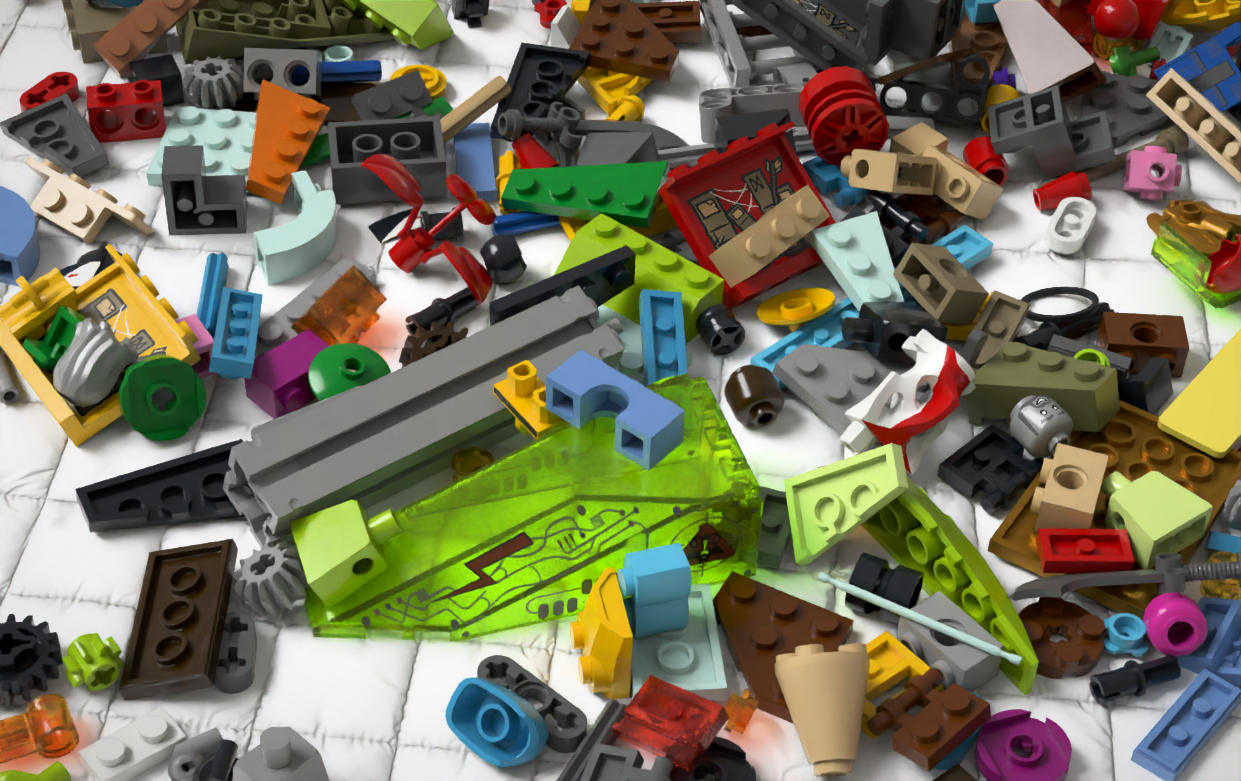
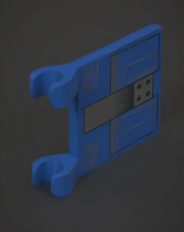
(1211, 69)

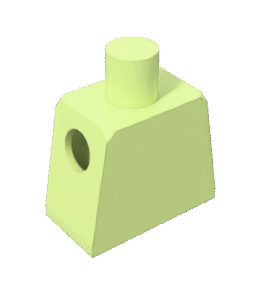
(1155, 513)

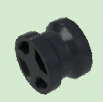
(720, 329)

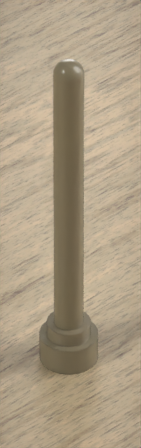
(1172, 138)

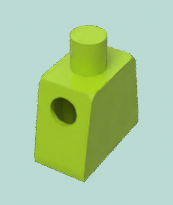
(343, 548)

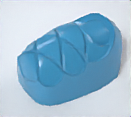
(496, 723)

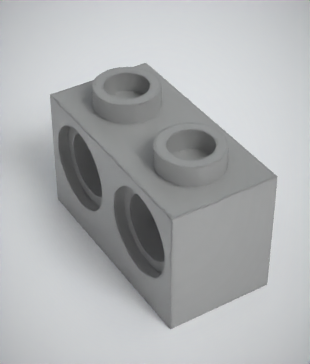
(283, 64)

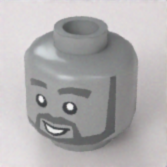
(1040, 424)

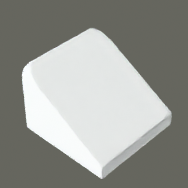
(564, 28)

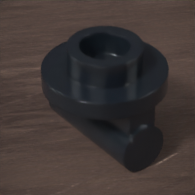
(222, 765)

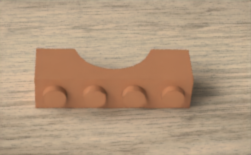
(141, 30)

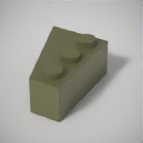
(1018, 371)

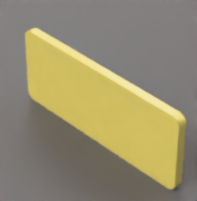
(1210, 406)

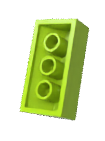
(410, 21)
(654, 270)

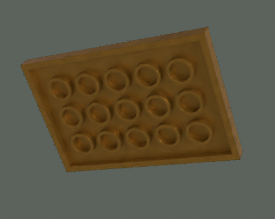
(1134, 450)

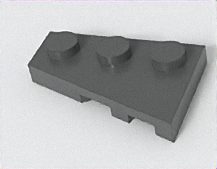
(58, 134)

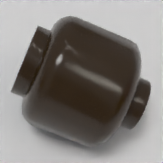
(754, 394)

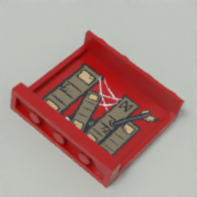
(730, 194)

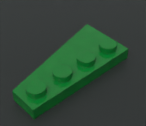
(583, 192)

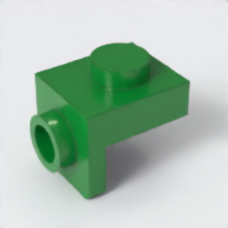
(57, 340)

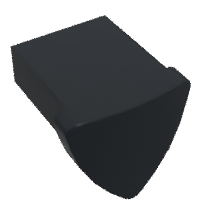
(1149, 388)

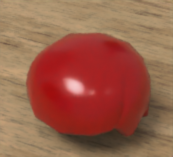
(1225, 267)

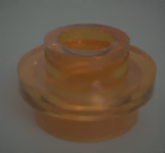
(740, 711)

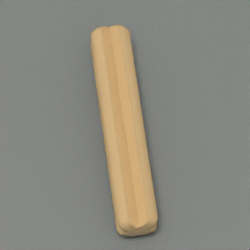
(474, 107)

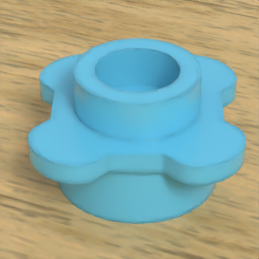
(1125, 635)

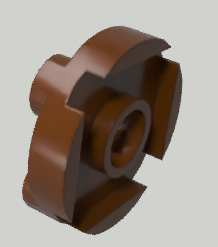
(1077, 625)

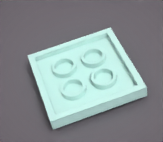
(222, 132)

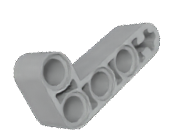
(747, 100)

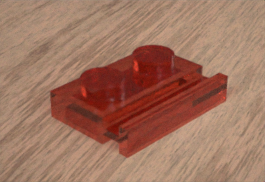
(670, 722)

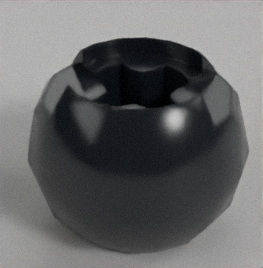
(503, 259)

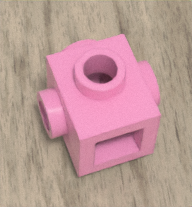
(1139, 177)

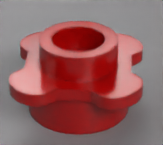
(548, 11)

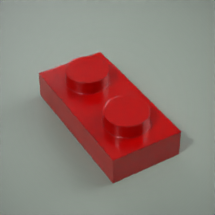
(1084, 550)

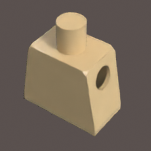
(880, 170)

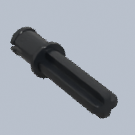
(1074, 329)

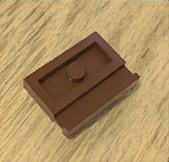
(675, 20)

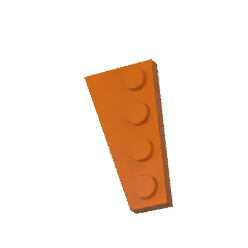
(281, 139)

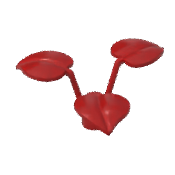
(417, 244)

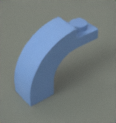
(17, 238)

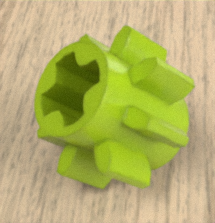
(93, 662)

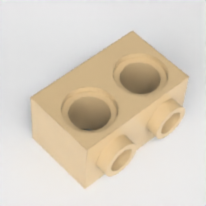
(962, 184)

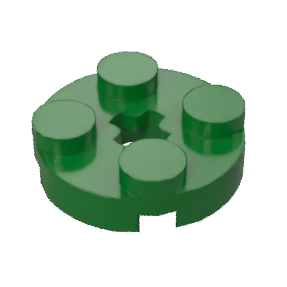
(144, 380)

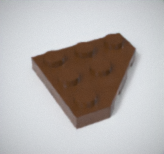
(625, 41)
(771, 623)

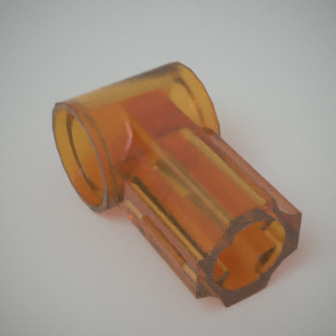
(42, 729)

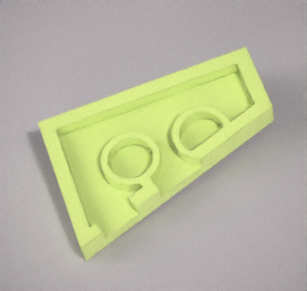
(840, 497)

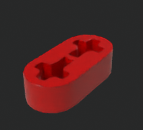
(50, 88)

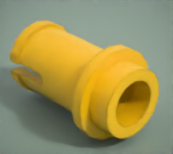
(630, 109)

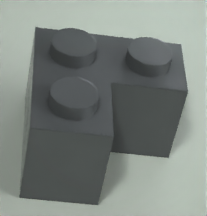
(201, 202)

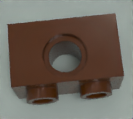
(1145, 337)

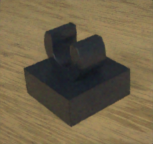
(470, 10)

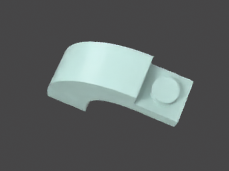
(305, 241)

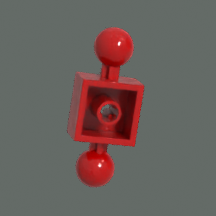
(1128, 18)

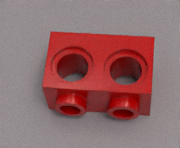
(126, 116)

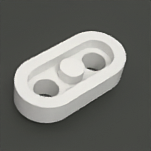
(1070, 225)

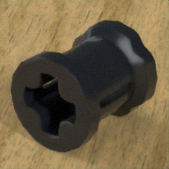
(452, 230)

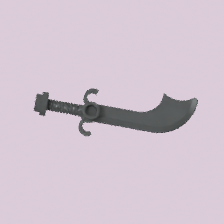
(569, 128)
(1168, 575)

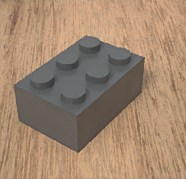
(409, 140)

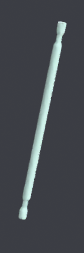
(919, 618)

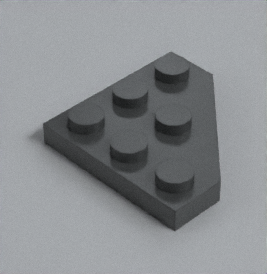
(1126, 106)

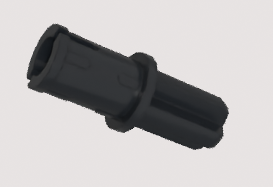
(442, 311)
(1133, 678)

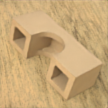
(769, 236)

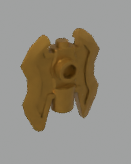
(1198, 223)

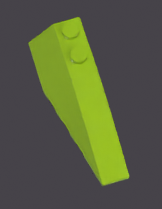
(931, 543)

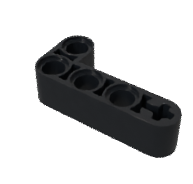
(950, 95)

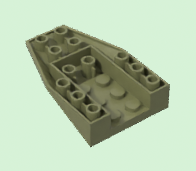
(232, 25)

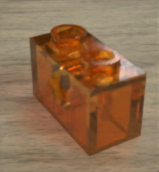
(343, 309)

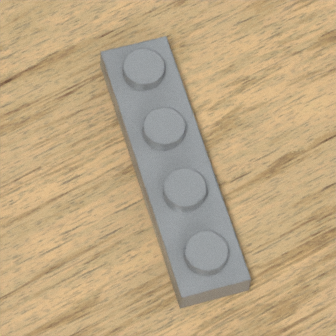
(278, 327)

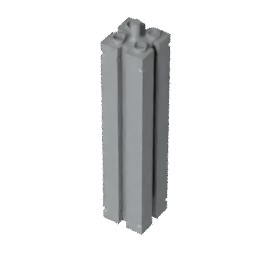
(408, 420)

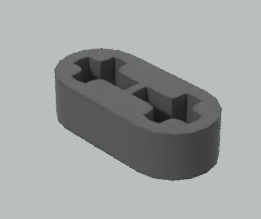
(242, 652)

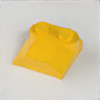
(604, 639)

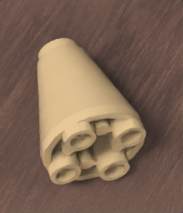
(826, 702)

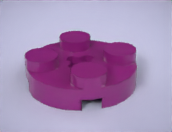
(1013, 729)

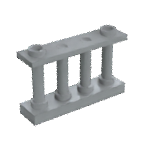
(732, 47)

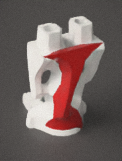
(877, 425)

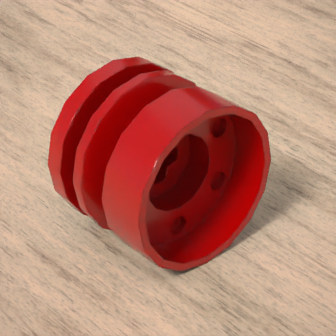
(842, 114)

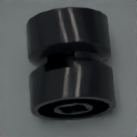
(897, 585)

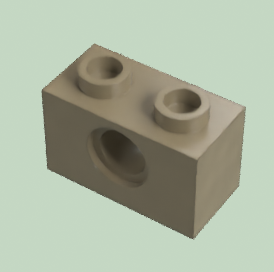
(940, 284)

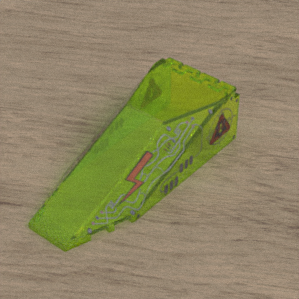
(547, 520)

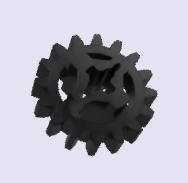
(27, 657)

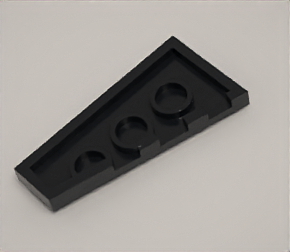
(539, 79)
(598, 278)
(162, 493)

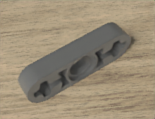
(527, 685)

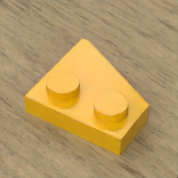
(610, 87)

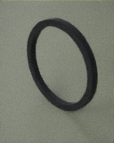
(1062, 290)

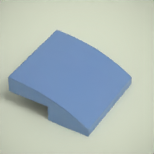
(1223, 641)

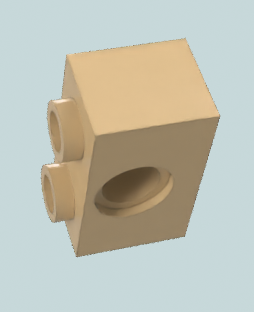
(1070, 489)

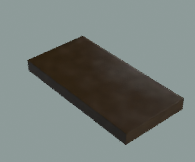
(179, 620)

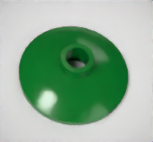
(329, 368)

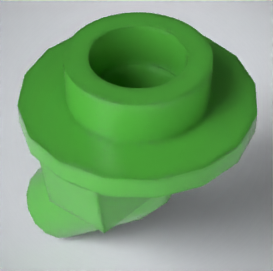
(1125, 62)

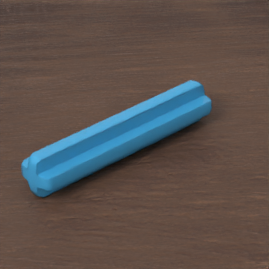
(211, 290)

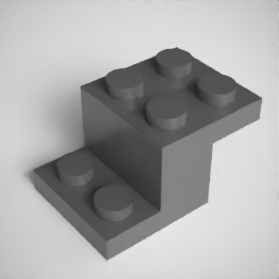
(910, 27)
(1056, 140)

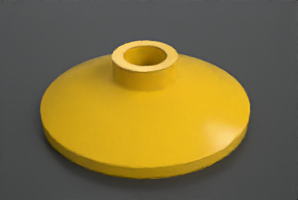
(796, 307)

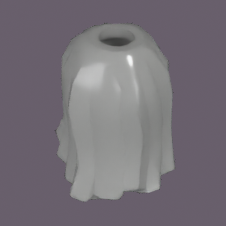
(92, 363)

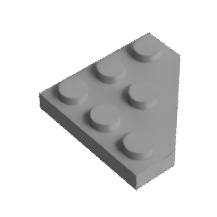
(836, 379)

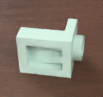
(1171, 41)

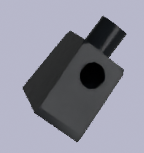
(887, 325)

